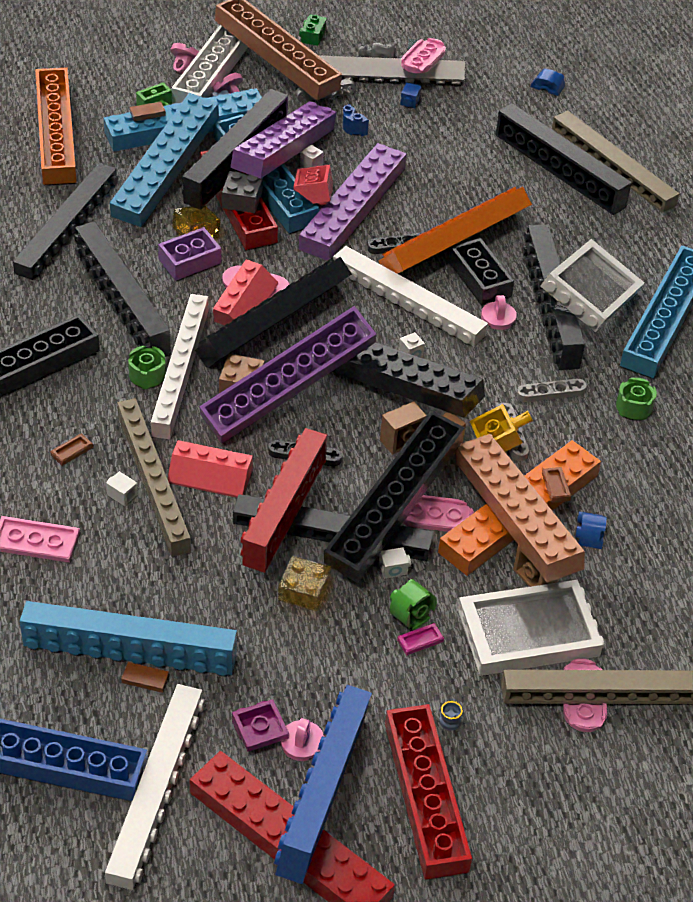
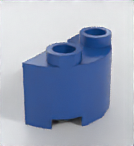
(550, 80)
(354, 122)
(591, 529)

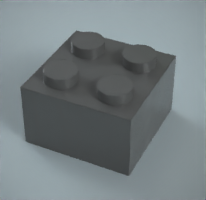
(242, 192)

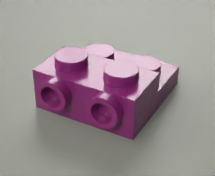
(259, 725)

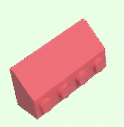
(315, 183)
(247, 289)
(210, 469)

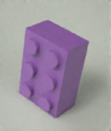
(189, 253)

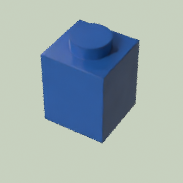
(410, 95)

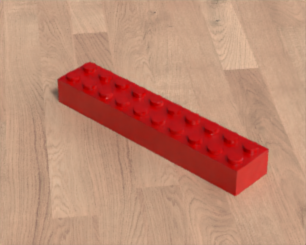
(262, 818)

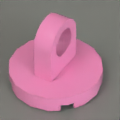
(183, 55)
(229, 83)
(499, 314)
(302, 740)

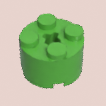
(147, 366)
(636, 399)
(412, 604)

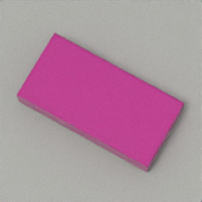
(420, 639)

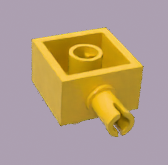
(501, 426)

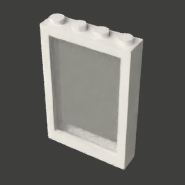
(592, 285)
(529, 627)

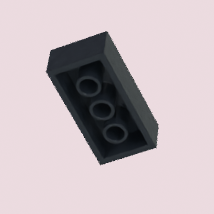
(481, 271)

